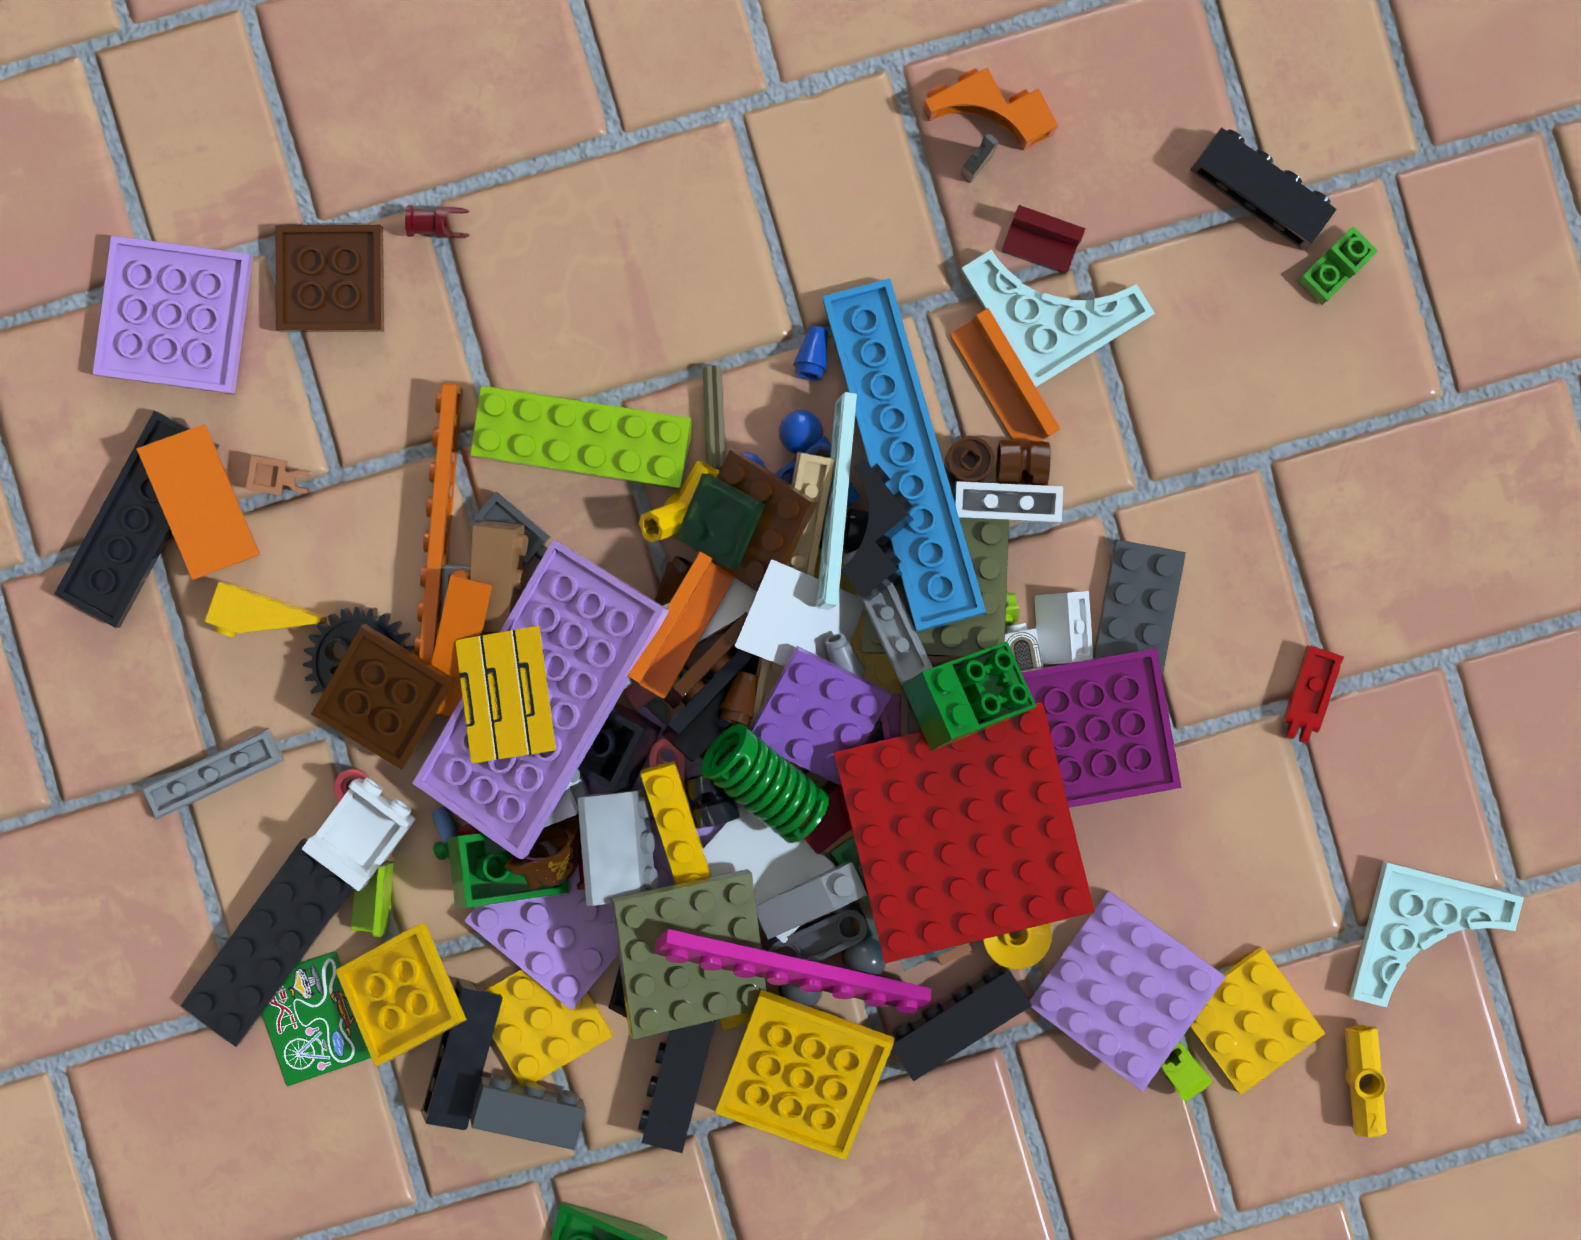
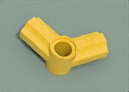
(667, 519)

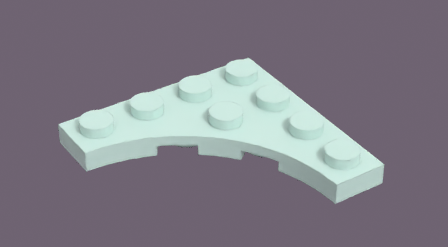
(1048, 329)
(1415, 912)

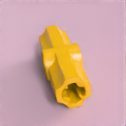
(1366, 1102)

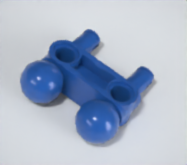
(802, 433)

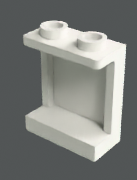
(360, 833)

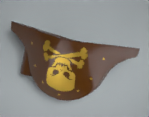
(552, 855)

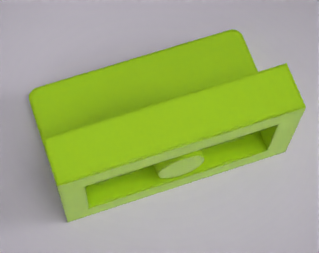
(373, 903)

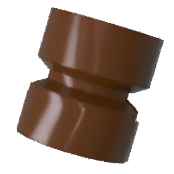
(969, 460)
(1023, 463)

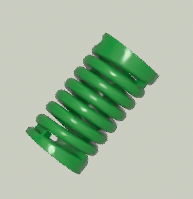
(765, 783)

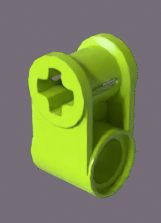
(1185, 1073)

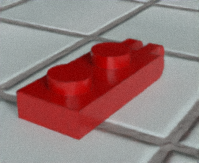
(1311, 692)

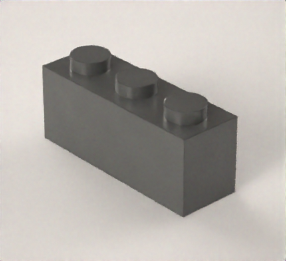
(528, 1112)

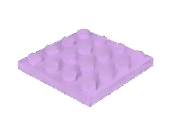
(173, 314)
(1126, 990)

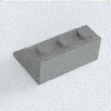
(616, 845)

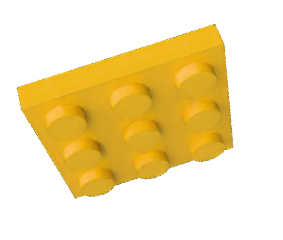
(400, 994)
(1254, 1022)
(540, 1031)

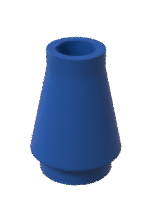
(812, 355)

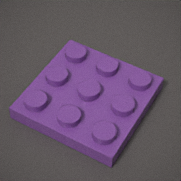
(818, 712)

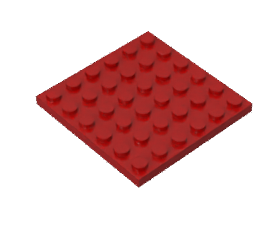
(963, 836)

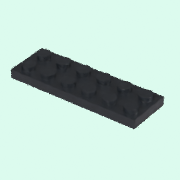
(122, 538)
(267, 946)

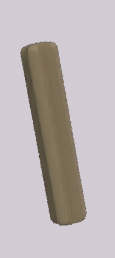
(714, 416)

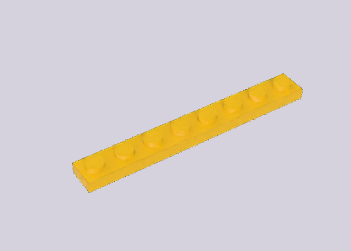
(679, 836)

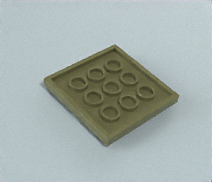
(989, 555)
(680, 995)

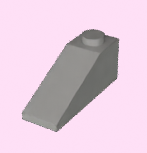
(810, 900)

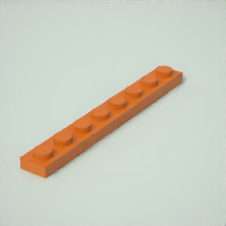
(439, 509)

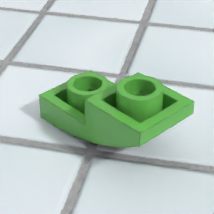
(1337, 265)

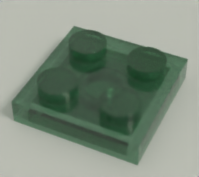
(720, 521)

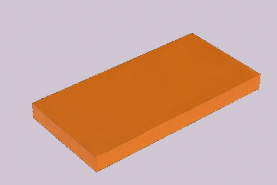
(198, 501)

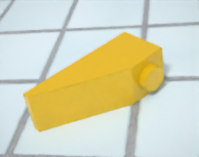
(247, 611)

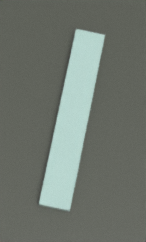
(837, 502)

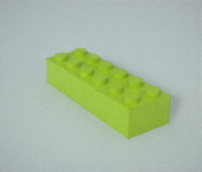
(581, 437)

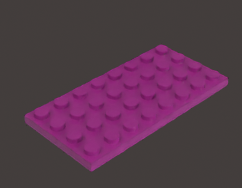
(1104, 725)

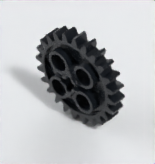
(344, 631)

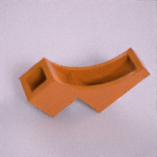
(977, 93)

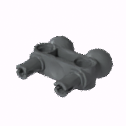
(825, 939)

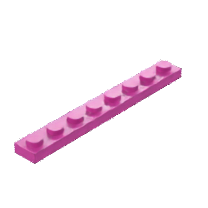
(784, 969)

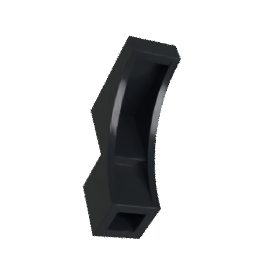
(871, 566)

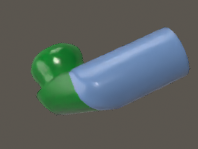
(446, 828)

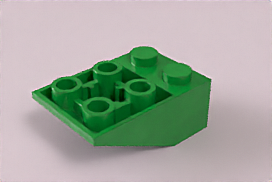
(968, 695)

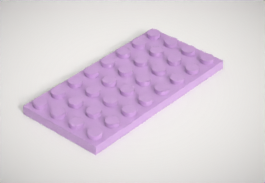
(590, 642)
(558, 935)

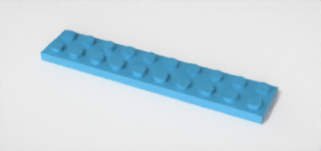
(902, 441)

